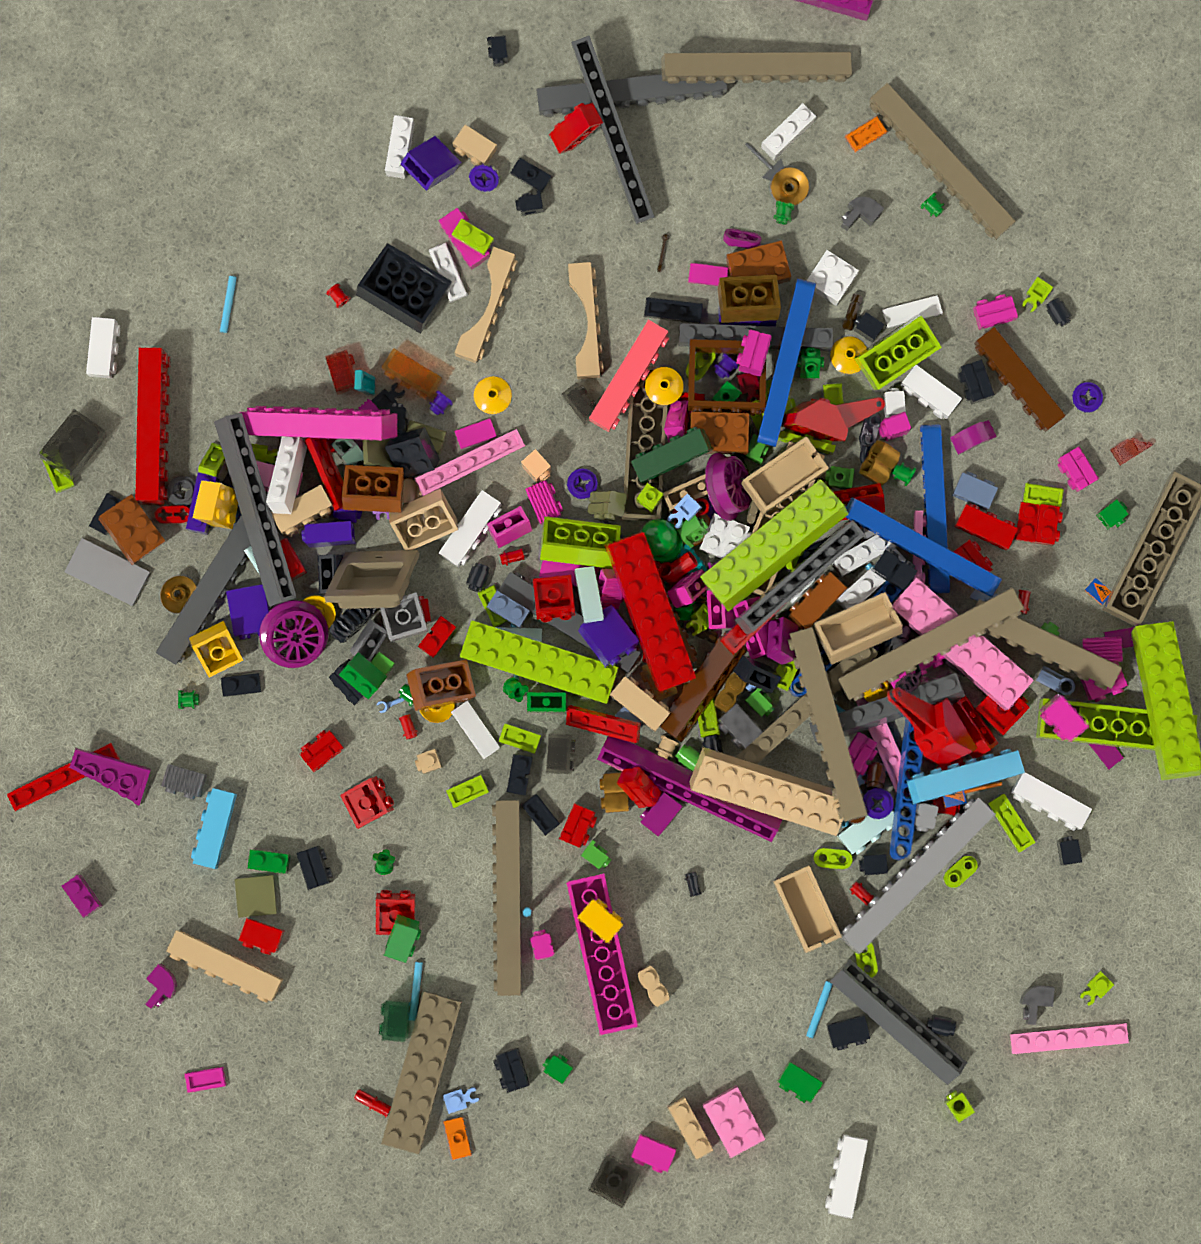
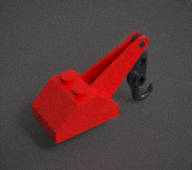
(832, 421)
(936, 726)

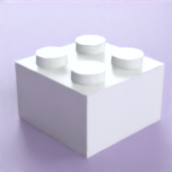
(832, 277)

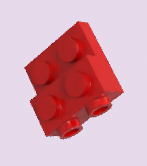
(1038, 523)
(554, 598)
(999, 718)
(367, 801)
(389, 906)

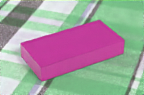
(706, 274)
(475, 434)
(205, 1079)

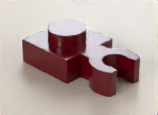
(748, 384)

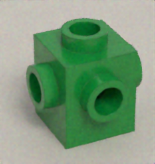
(810, 363)

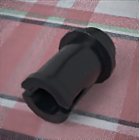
(693, 884)

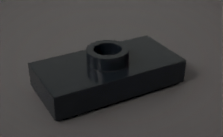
(530, 175)
(540, 814)

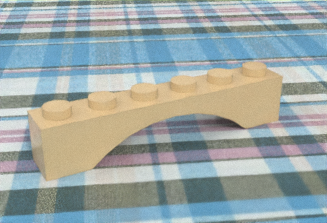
(580, 281)
(471, 342)

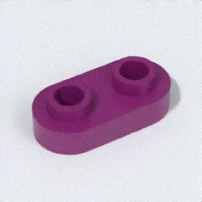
(741, 238)

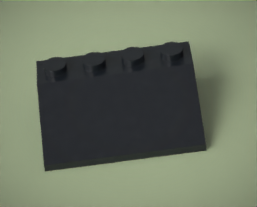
(403, 288)

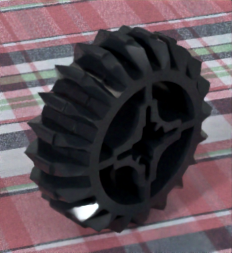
(350, 623)

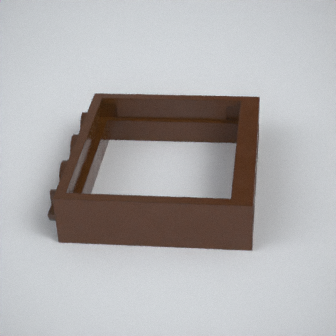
(728, 347)

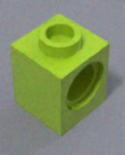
(649, 497)
(963, 1113)

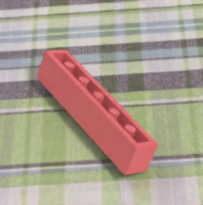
(628, 376)

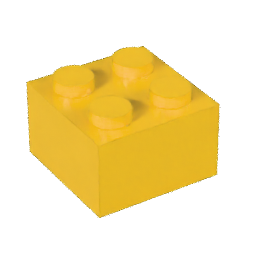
(216, 505)
(216, 649)
(600, 920)

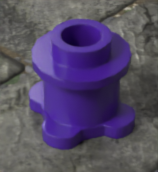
(725, 366)
(440, 403)

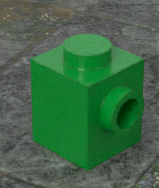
(727, 393)
(1113, 514)
(557, 1067)

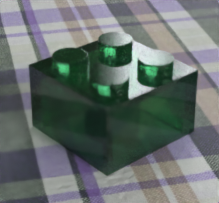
(396, 1020)

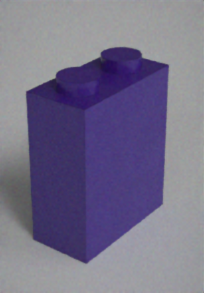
(430, 163)
(329, 534)
(247, 610)
(610, 637)

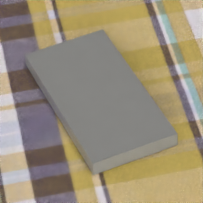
(107, 572)

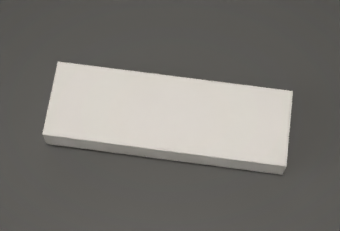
(446, 267)
(903, 313)
(475, 730)

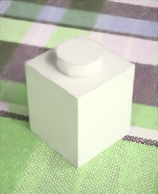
(894, 402)

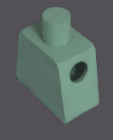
(349, 451)

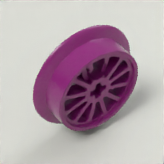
(725, 487)
(280, 614)

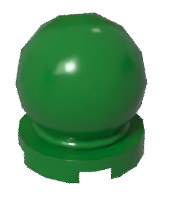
(663, 540)

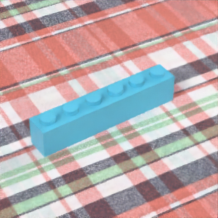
(966, 776)

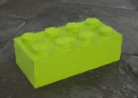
(897, 352)
(577, 541)

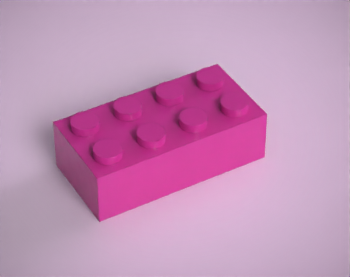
(1063, 718)

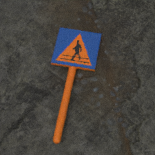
(1098, 591)
(959, 797)

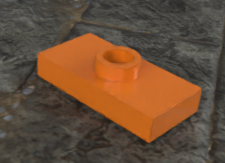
(866, 134)
(457, 1138)

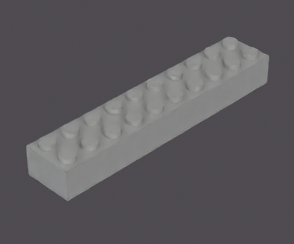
(917, 876)

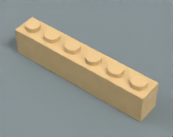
(224, 965)

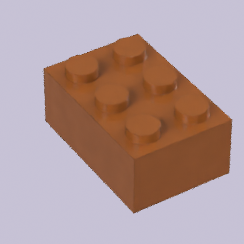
(760, 261)
(725, 431)
(373, 488)
(131, 529)
(816, 601)
(441, 685)

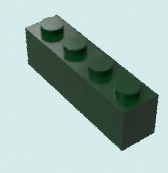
(671, 455)

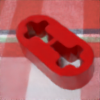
(172, 510)

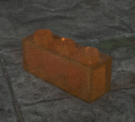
(411, 374)

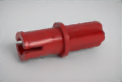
(372, 1102)

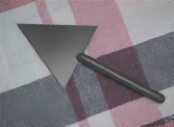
(773, 170)

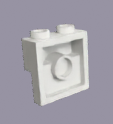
(724, 536)

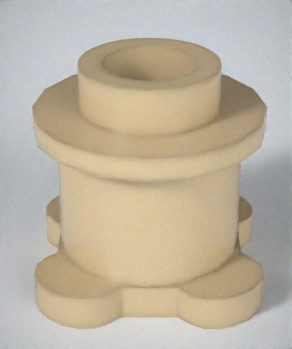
(666, 747)

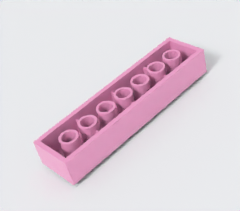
(975, 659)

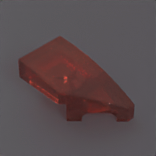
(1129, 449)

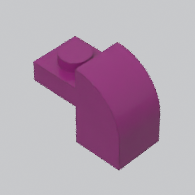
(973, 436)
(164, 982)

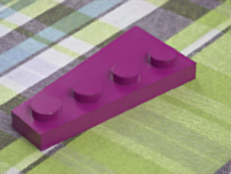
(118, 775)

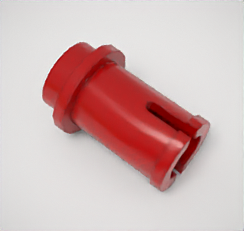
(512, 556)
(1024, 597)
(408, 727)
(861, 893)

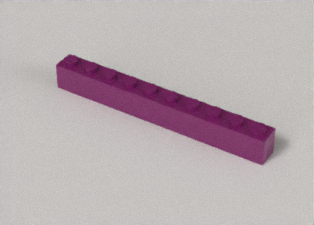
(675, 781)

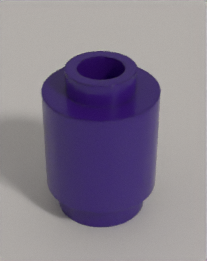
(347, 515)

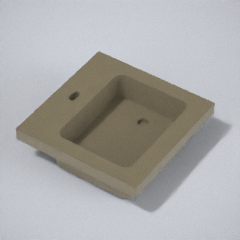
(372, 579)

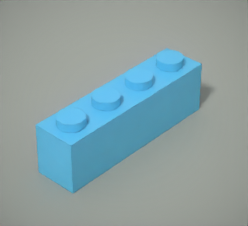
(214, 828)

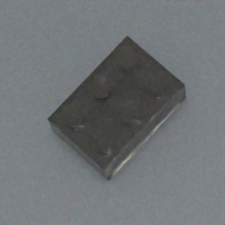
(72, 444)

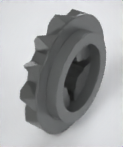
(174, 486)

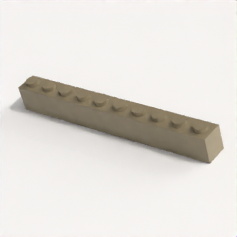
(756, 66)
(941, 161)
(931, 643)
(800, 711)
(828, 725)
(508, 898)

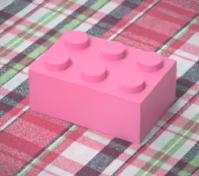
(733, 1121)

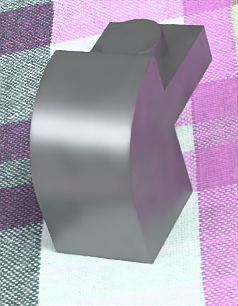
(864, 208)
(1035, 997)

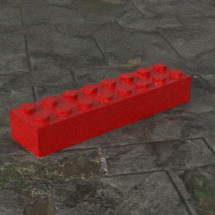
(151, 426)
(650, 611)

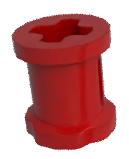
(338, 295)

